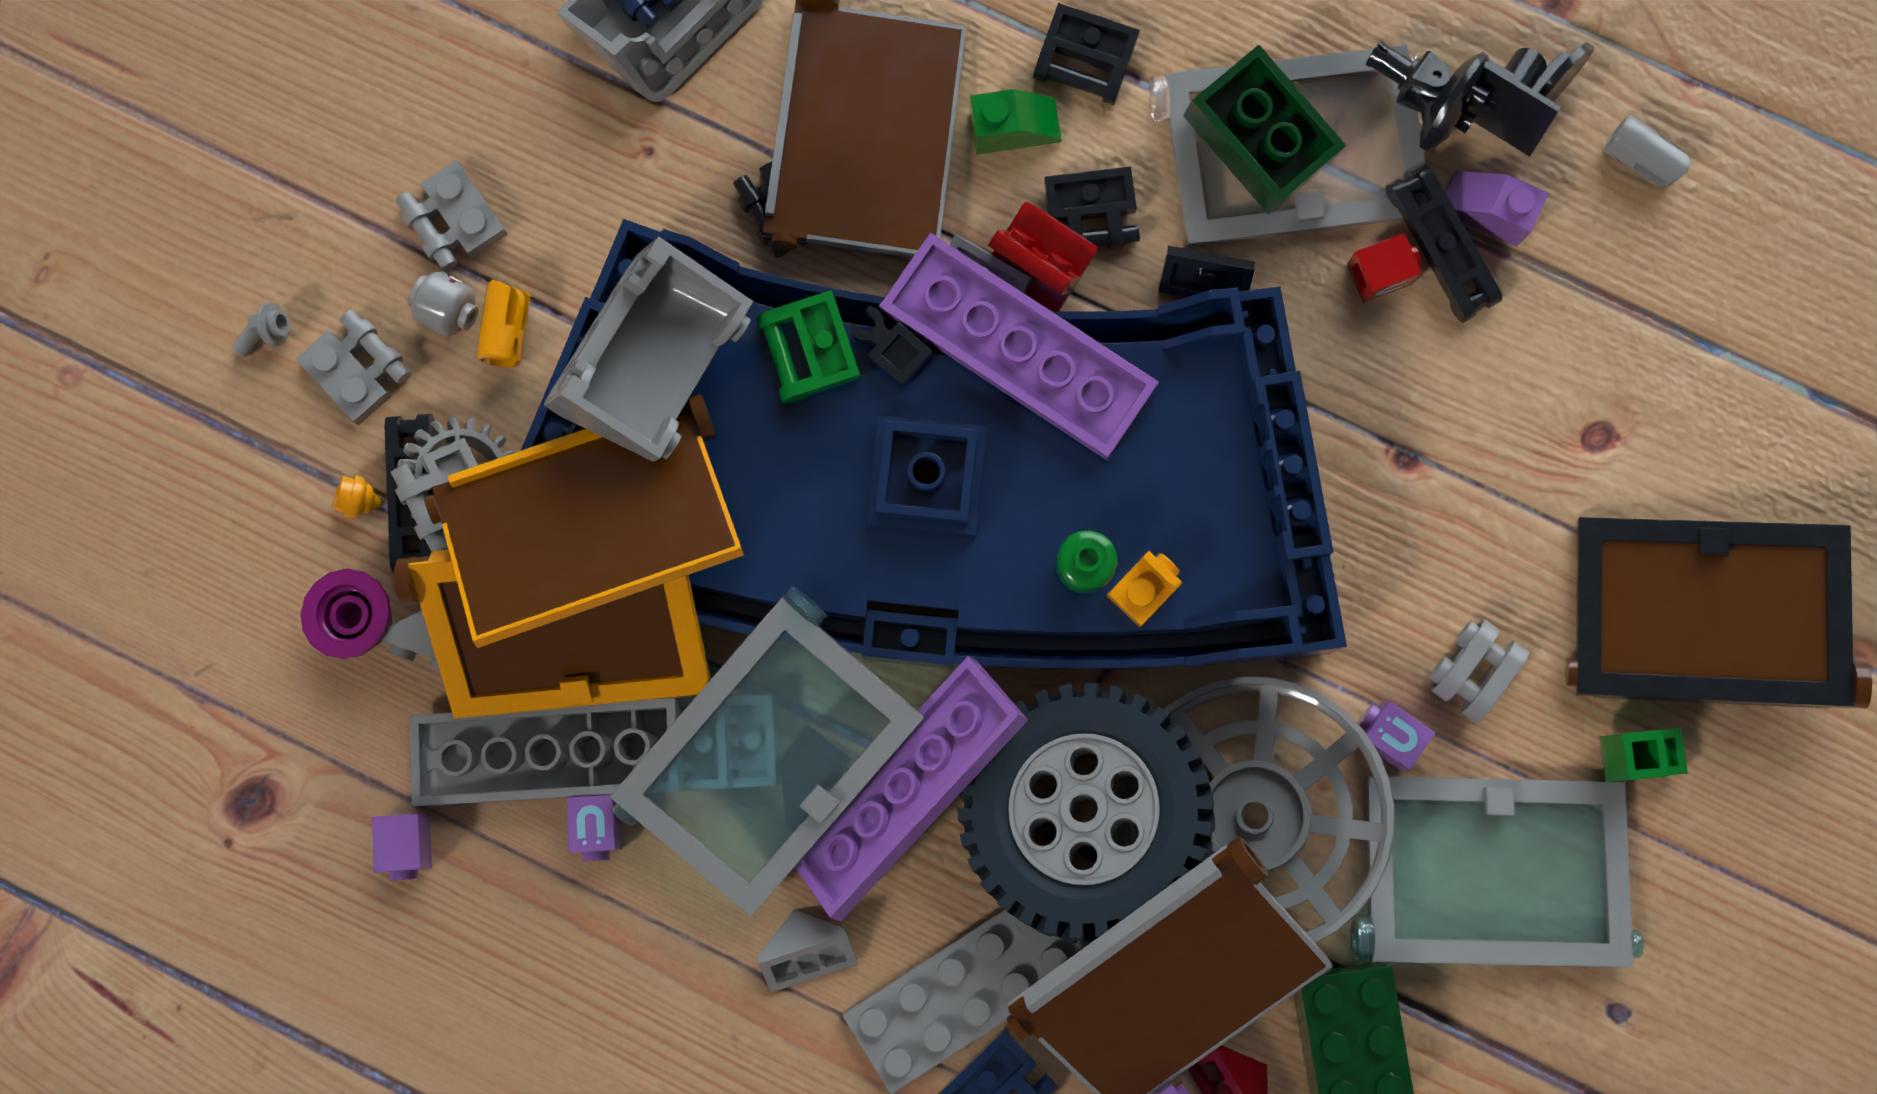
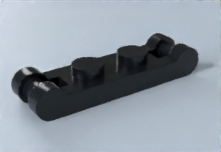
(1444, 242)
(400, 522)

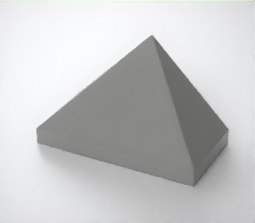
(804, 950)

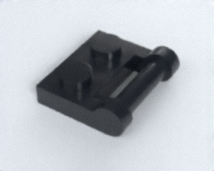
(1090, 41)

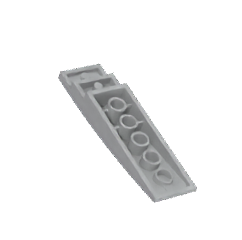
(533, 751)

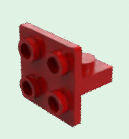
(1046, 252)

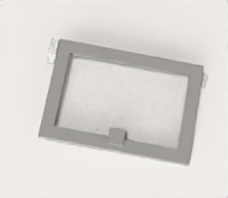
(1347, 193)

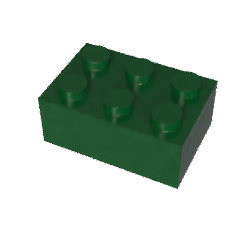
(1263, 129)
(1353, 1032)

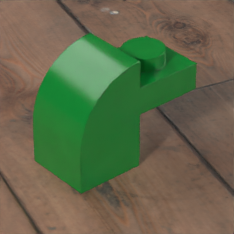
(1643, 755)

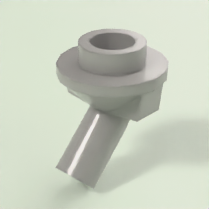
(269, 324)

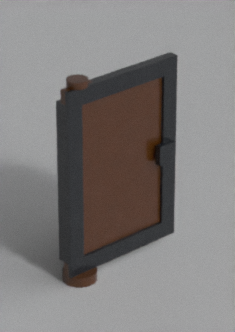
(1716, 613)

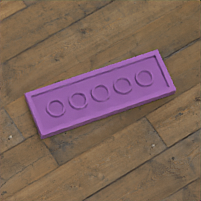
(1018, 346)
(957, 738)

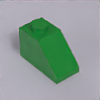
(1013, 120)

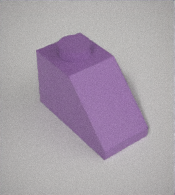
(1496, 204)

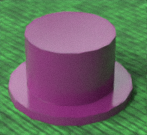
(345, 614)

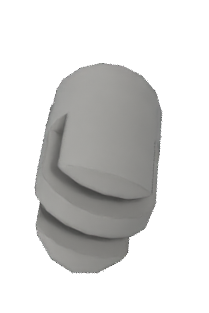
(1647, 152)

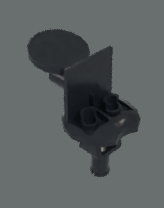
(1506, 101)

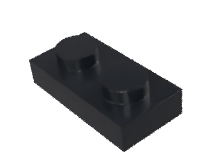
(1194, 272)

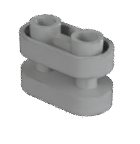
(1474, 644)

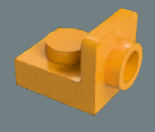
(1146, 587)

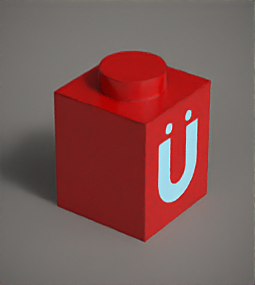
(1385, 267)

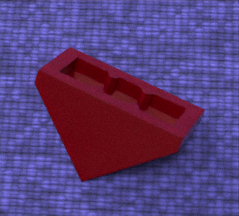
(1229, 1073)

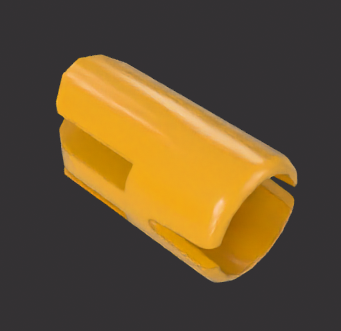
(503, 325)

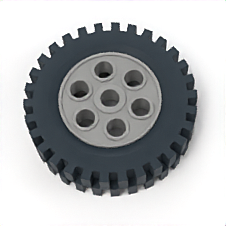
(1169, 809)

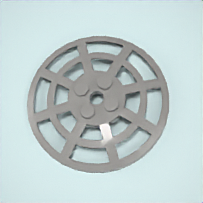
(1284, 794)

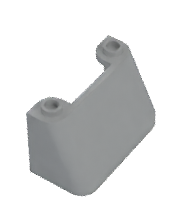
(659, 57)
(649, 351)

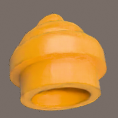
(355, 497)

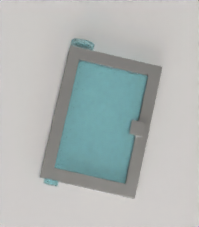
(766, 754)
(1501, 875)

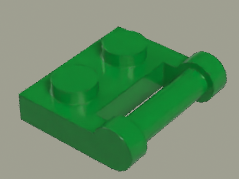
(822, 341)

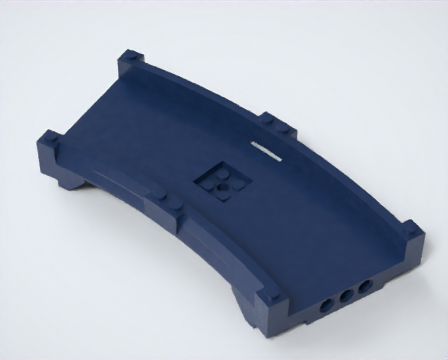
(829, 503)

